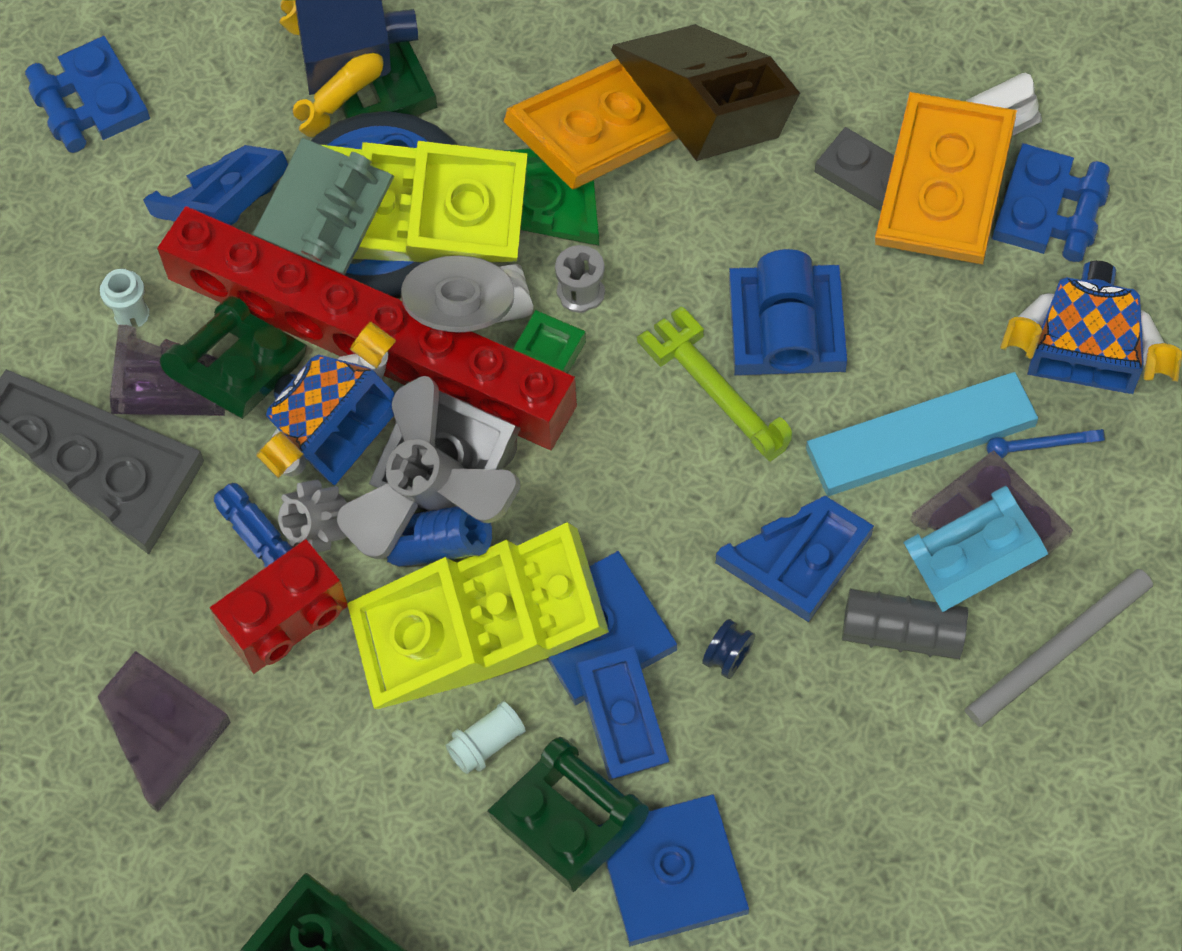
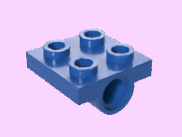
(787, 316)

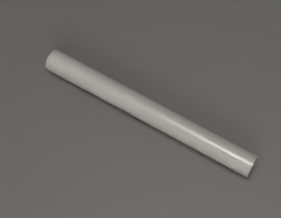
(1059, 647)

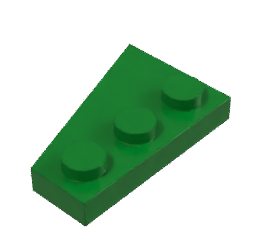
(554, 207)

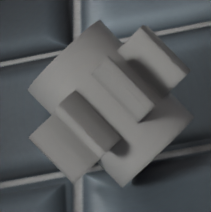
(311, 515)

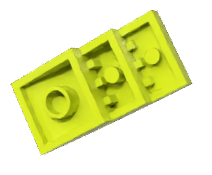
(445, 202)
(477, 617)

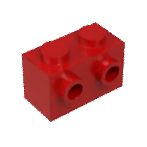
(280, 606)

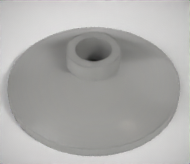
(457, 293)

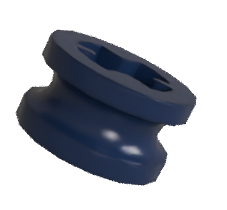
(728, 648)

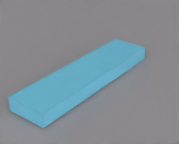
(921, 433)

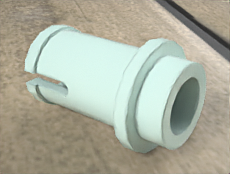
(124, 294)
(484, 738)

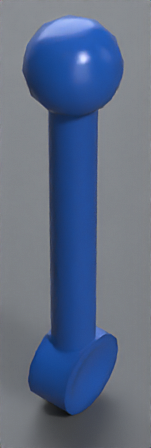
(1003, 447)

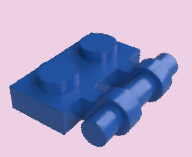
(102, 87)
(1034, 199)

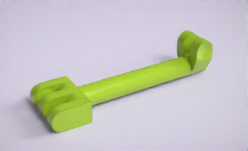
(769, 440)

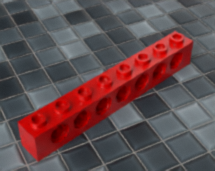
(335, 309)

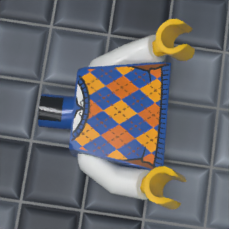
(1092, 334)
(330, 410)

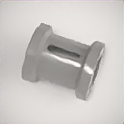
(573, 277)

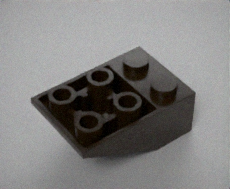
(710, 88)

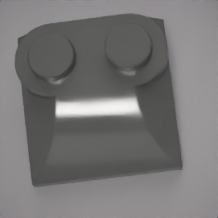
(463, 433)

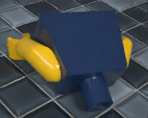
(342, 50)

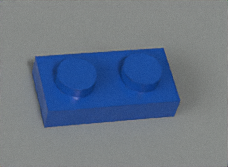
(621, 713)

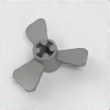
(380, 516)

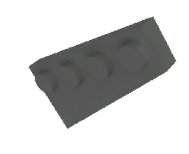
(101, 459)

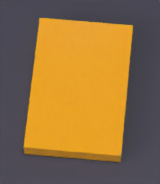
(590, 124)
(946, 178)

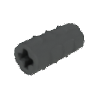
(904, 624)

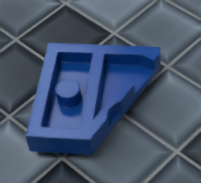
(225, 186)
(800, 555)

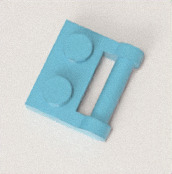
(976, 550)

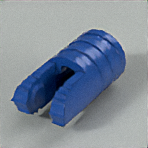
(440, 535)

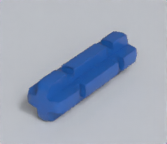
(250, 523)

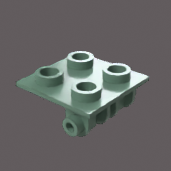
(324, 205)

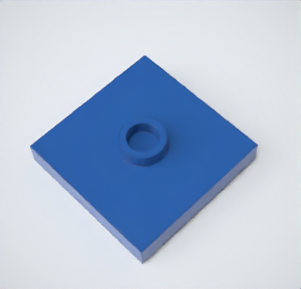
(629, 621)
(676, 873)

